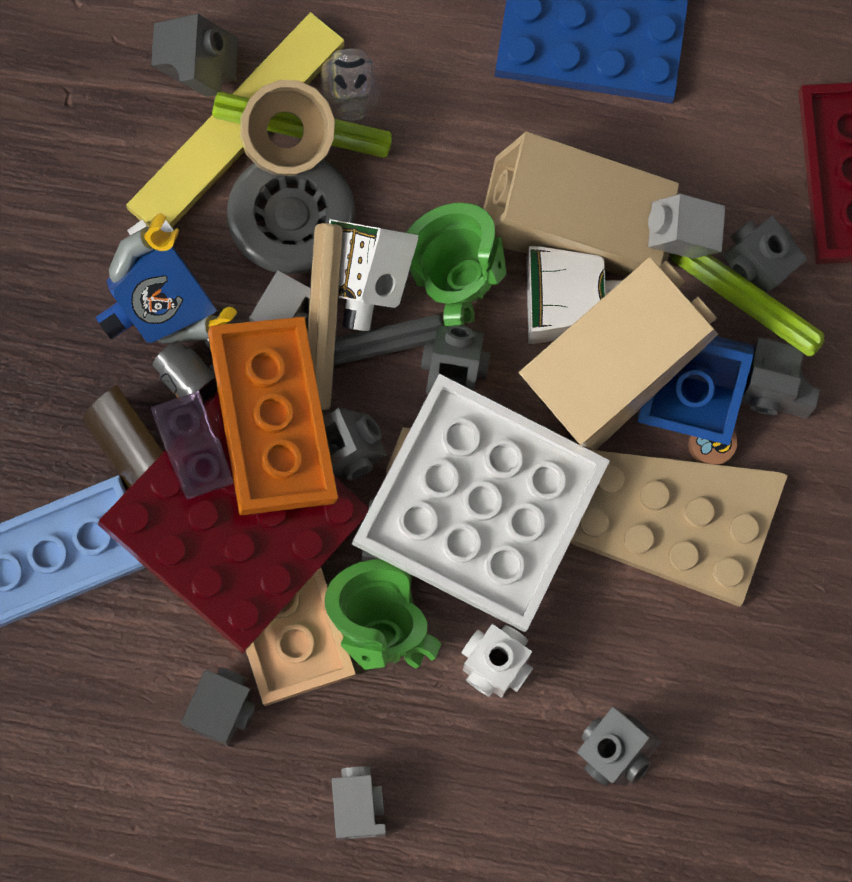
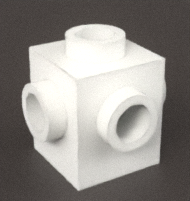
(492, 678)

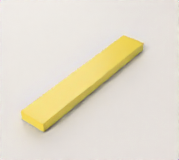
(218, 141)

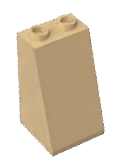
(574, 203)
(620, 353)

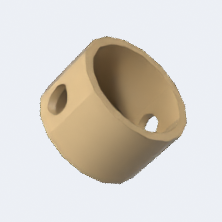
(304, 103)

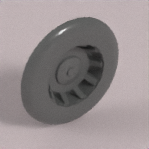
(288, 214)

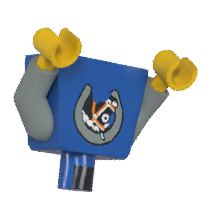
(157, 291)

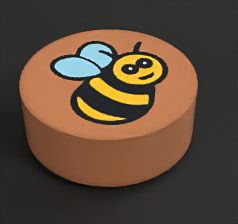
(711, 452)

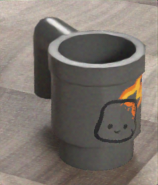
(185, 370)

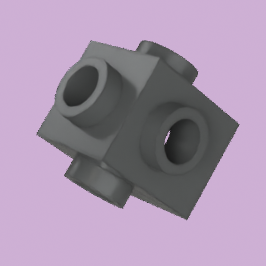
(764, 253)
(456, 356)
(353, 442)
(618, 748)

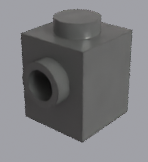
(219, 706)

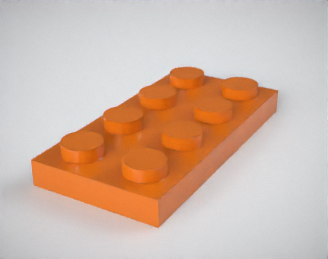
(272, 415)

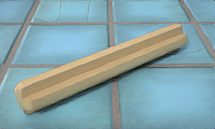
(324, 306)

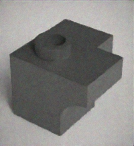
(195, 53)
(778, 382)

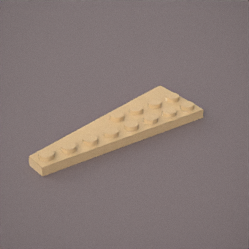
(679, 519)

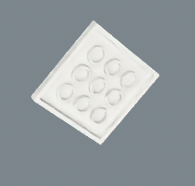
(481, 503)

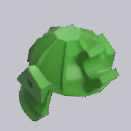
(457, 258)
(377, 615)

